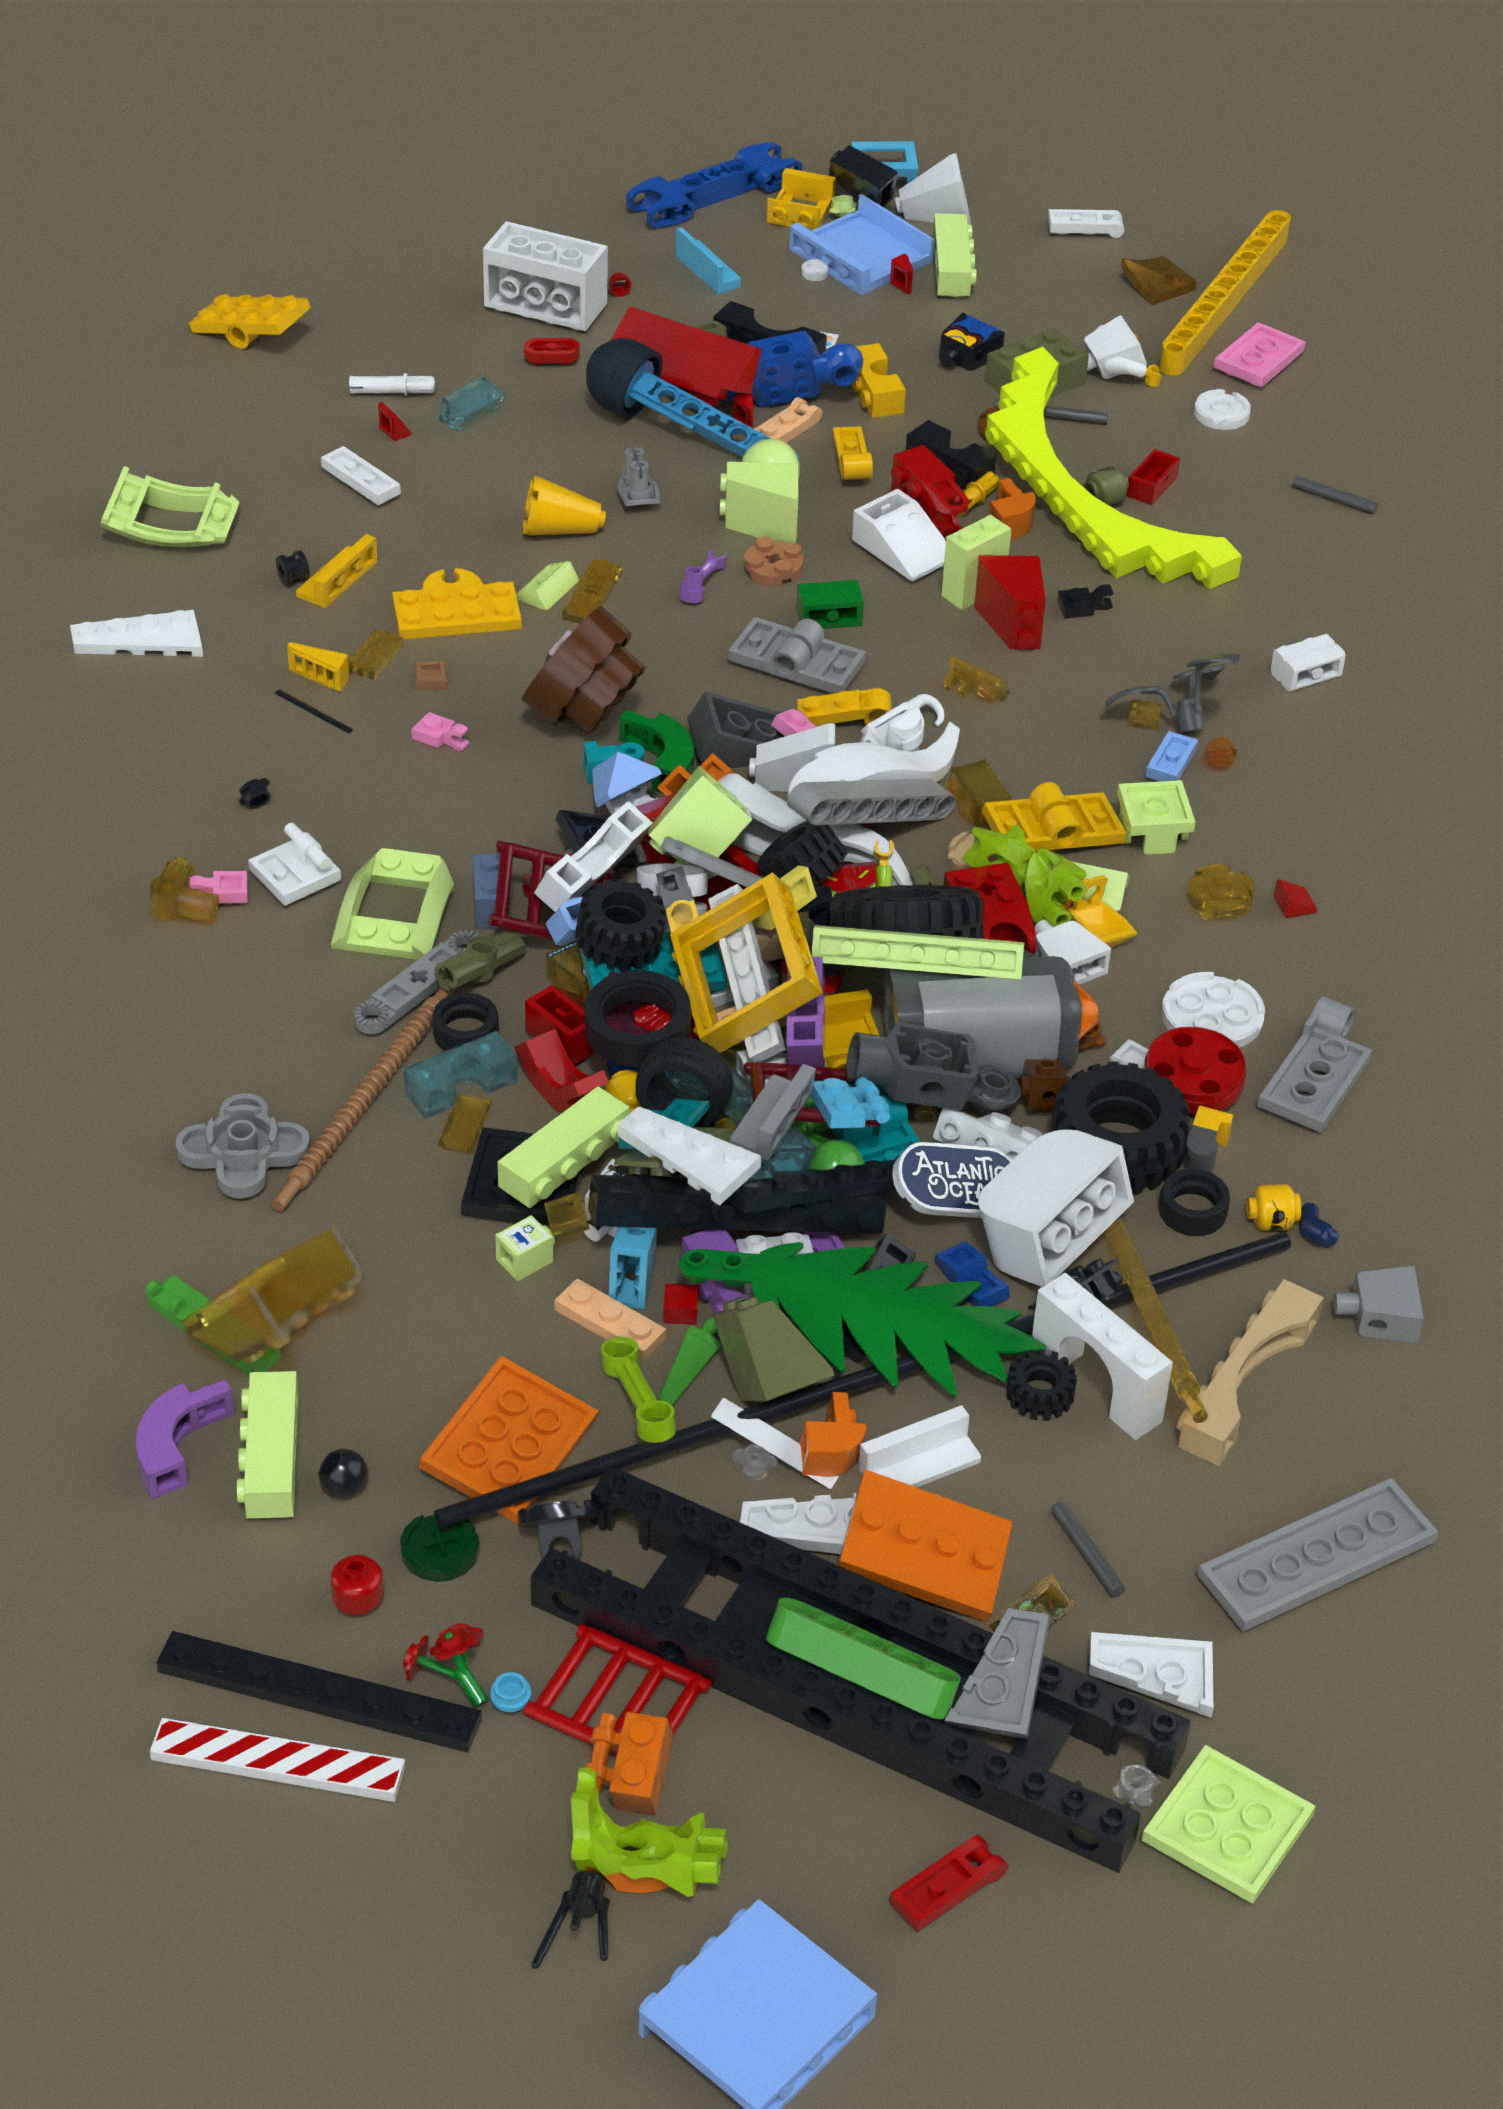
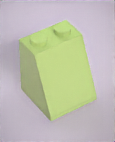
(761, 499)
(701, 816)

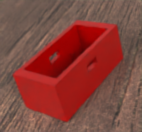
(1156, 468)

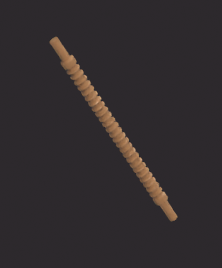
(357, 1103)

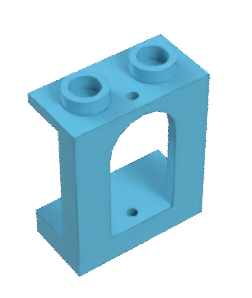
(907, 168)

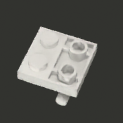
(295, 867)

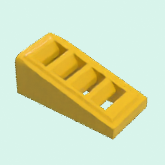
(333, 669)

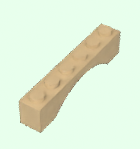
(1282, 1324)

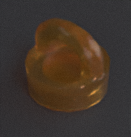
(1220, 752)

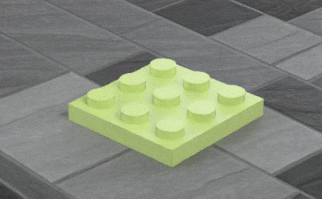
(1228, 1824)

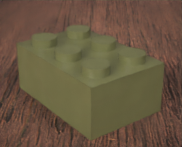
(1071, 360)

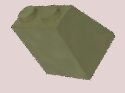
(766, 1350)

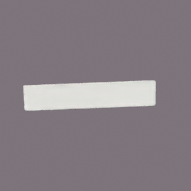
(765, 1436)

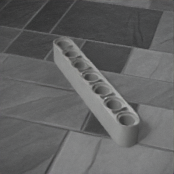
(871, 801)

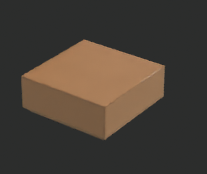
(430, 675)

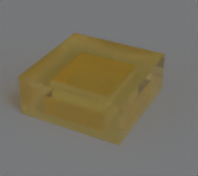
(566, 1216)

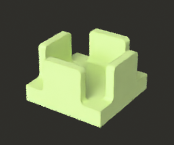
(1157, 812)

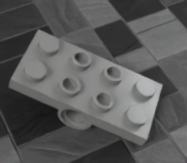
(797, 654)

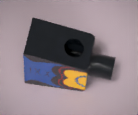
(969, 342)

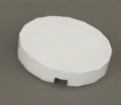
(1222, 410)

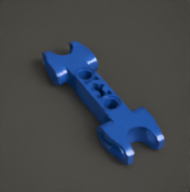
(681, 197)

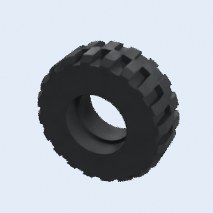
(910, 909)

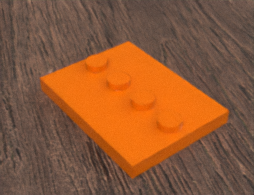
(507, 1434)
(926, 1545)

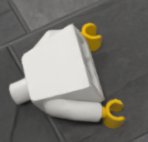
(1117, 351)

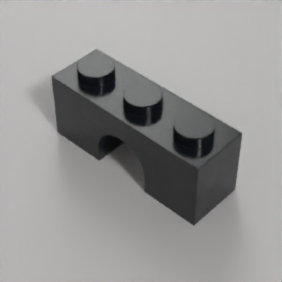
(966, 463)

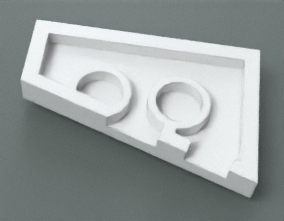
(1156, 1666)

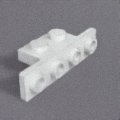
(987, 1131)

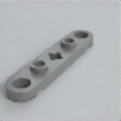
(402, 993)

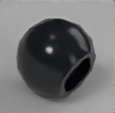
(343, 1473)

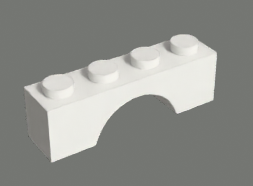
(610, 844)

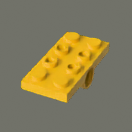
(248, 317)
(1058, 820)

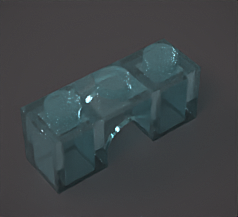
(481, 1061)

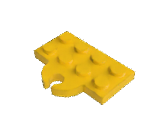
(456, 607)

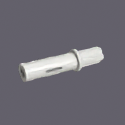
(392, 384)

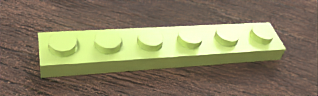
(918, 952)

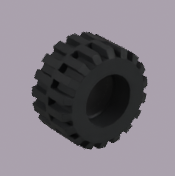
(804, 846)
(620, 924)

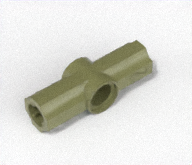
(479, 959)

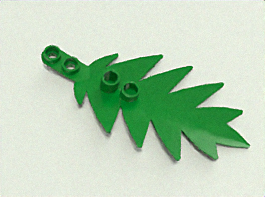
(874, 1304)

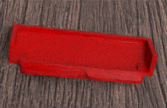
(693, 357)

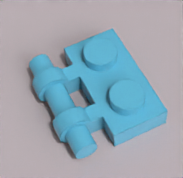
(847, 1105)

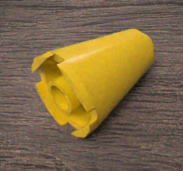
(559, 510)

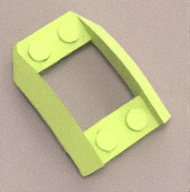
(133, 491)
(392, 936)

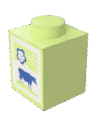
(524, 1247)

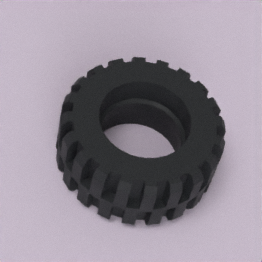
(1132, 1098)

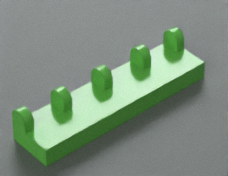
(177, 1300)

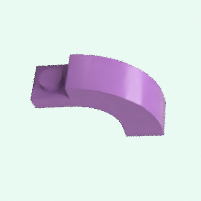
(167, 1424)

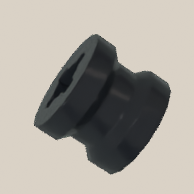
(292, 567)

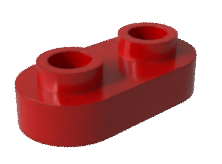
(551, 350)

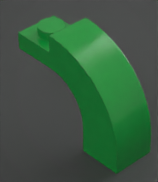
(661, 737)

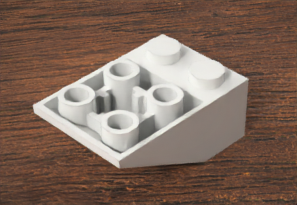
(899, 534)

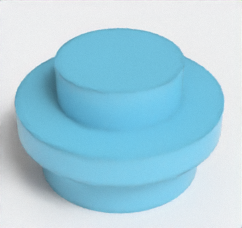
(510, 1692)

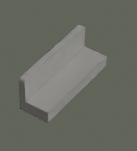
(774, 1112)

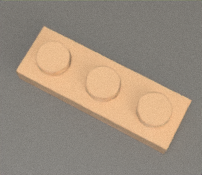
(609, 1317)

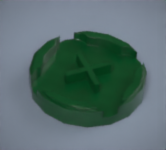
(437, 1552)

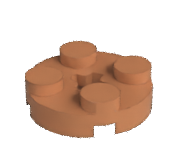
(786, 558)

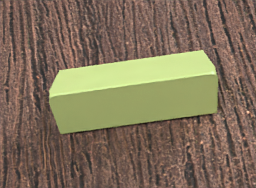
(549, 585)

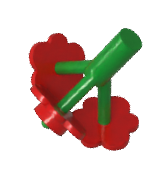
(450, 1643)

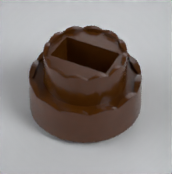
(585, 673)

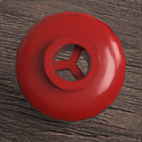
(356, 1584)

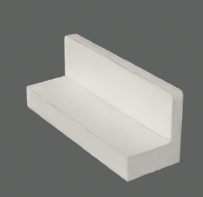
(922, 1449)

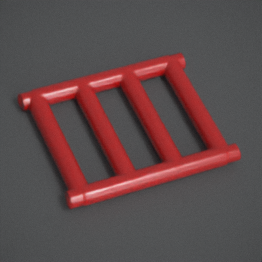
(622, 1653)

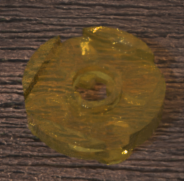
(1235, 896)

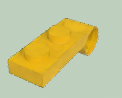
(852, 453)
(846, 706)

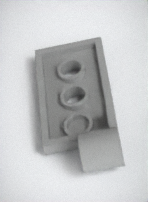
(1318, 1049)

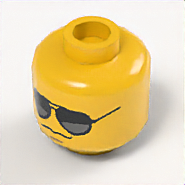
(1274, 1207)

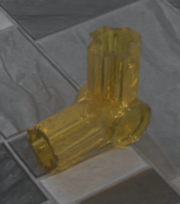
(173, 899)

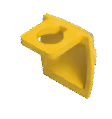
(1100, 917)

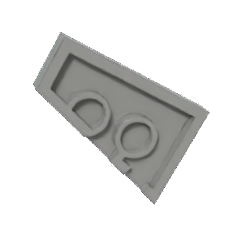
(1005, 1682)

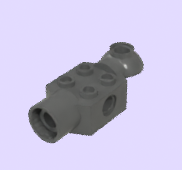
(930, 1069)

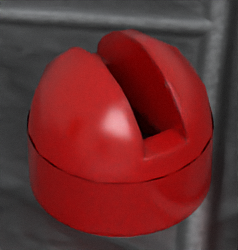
(619, 288)

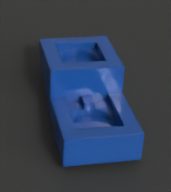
(965, 1264)

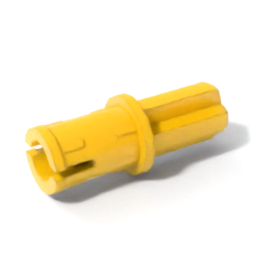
(978, 490)

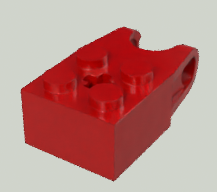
(931, 485)
(1004, 905)

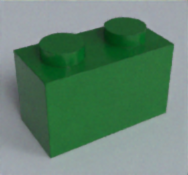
(831, 603)

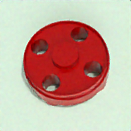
(1201, 1064)

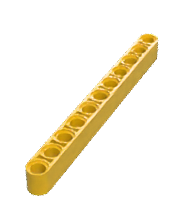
(1224, 293)

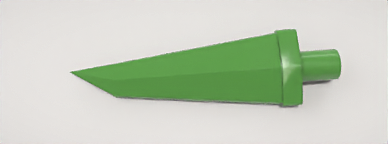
(692, 1357)

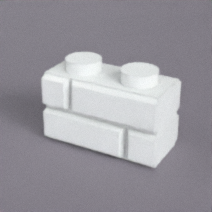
(1307, 662)

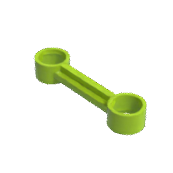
(622, 1360)

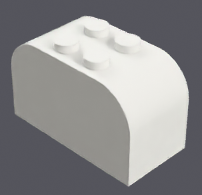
(1053, 1203)

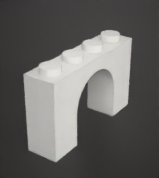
(1139, 1372)

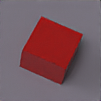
(680, 1304)

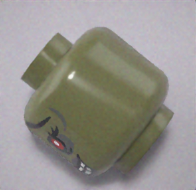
(1107, 485)

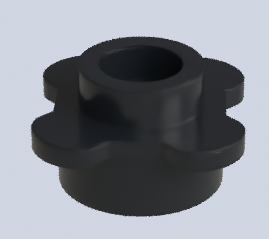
(255, 793)

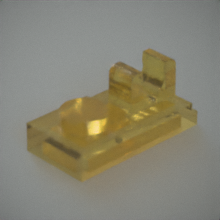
(987, 684)

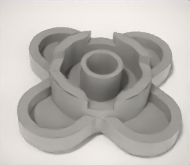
(242, 1145)

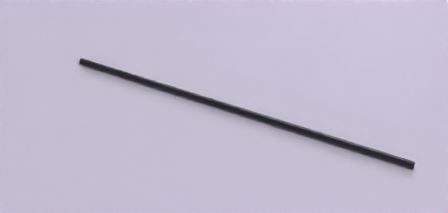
(811, 1396)

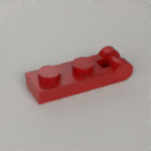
(947, 1882)

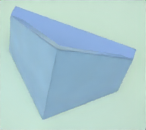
(619, 776)

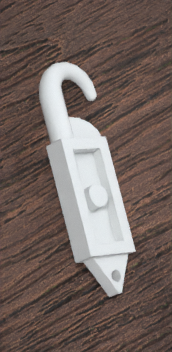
(877, 730)

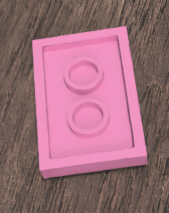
(1259, 354)

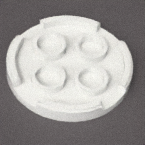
(1214, 1004)

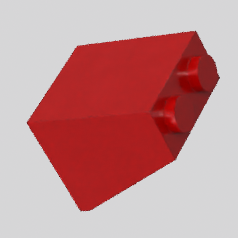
(1012, 598)

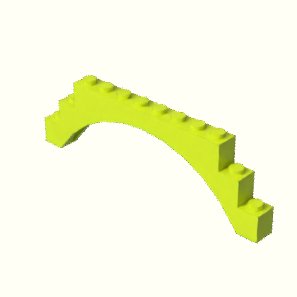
(1114, 538)

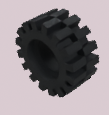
(1036, 1400)

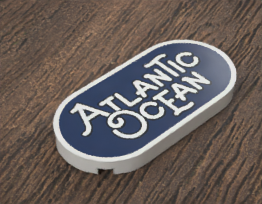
(946, 1177)

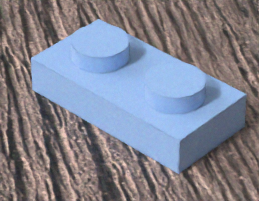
(1171, 757)

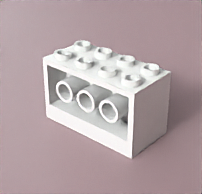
(545, 276)

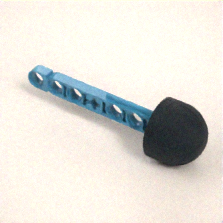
(626, 378)

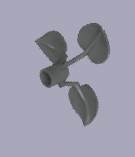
(1188, 710)

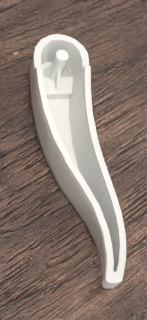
(880, 762)
(773, 818)

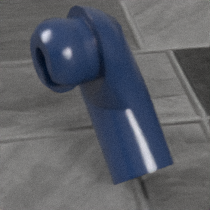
(1316, 1229)

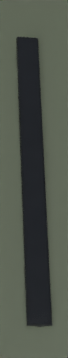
(314, 711)

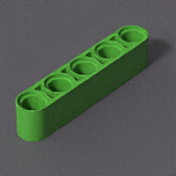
(863, 1658)

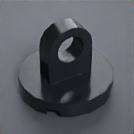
(558, 1521)

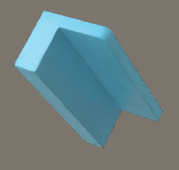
(705, 263)

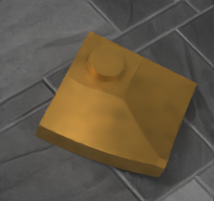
(1158, 278)

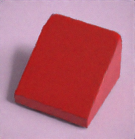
(902, 273)
(743, 408)
(391, 424)
(1293, 899)

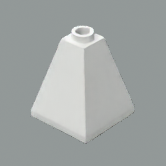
(934, 192)

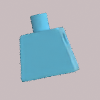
(632, 1250)

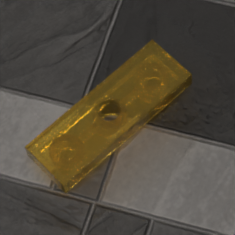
(592, 590)

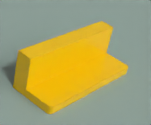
(340, 572)

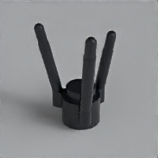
(584, 1901)

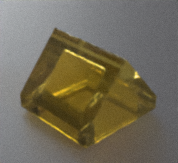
(1144, 714)

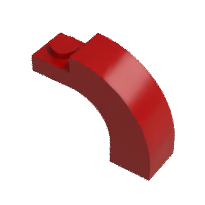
(554, 1072)

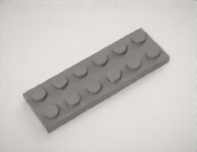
(1317, 1554)

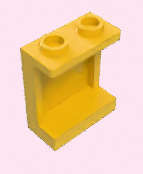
(844, 1017)

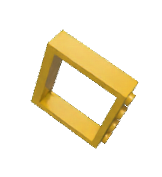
(720, 921)

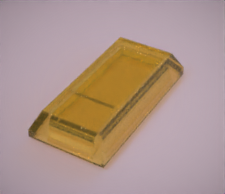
(464, 1123)

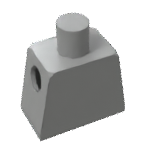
(1384, 1304)

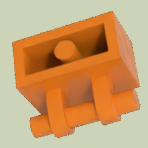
(639, 1762)

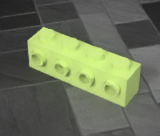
(953, 255)
(562, 1147)
(270, 1445)

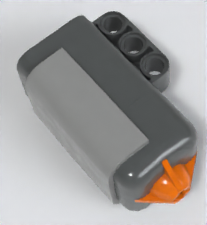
(1005, 1017)

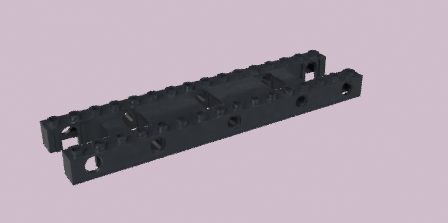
(920, 1747)

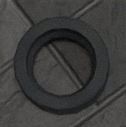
(463, 1006)
(1194, 1221)

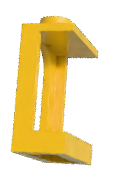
(805, 187)

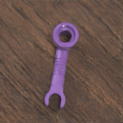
(692, 589)

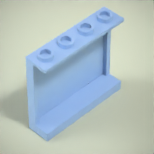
(863, 245)
(759, 2009)

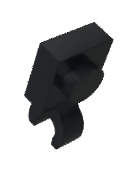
(1081, 603)

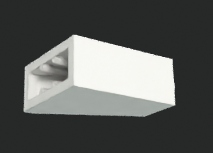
(782, 758)

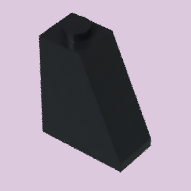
(863, 175)

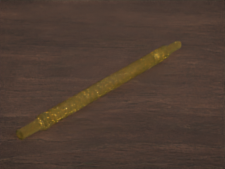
(1155, 1318)

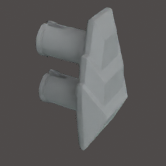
(635, 484)

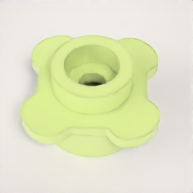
(842, 205)

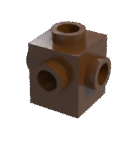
(1041, 1083)

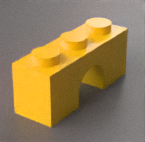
(878, 391)

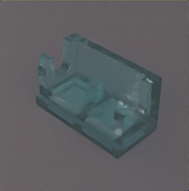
(468, 401)

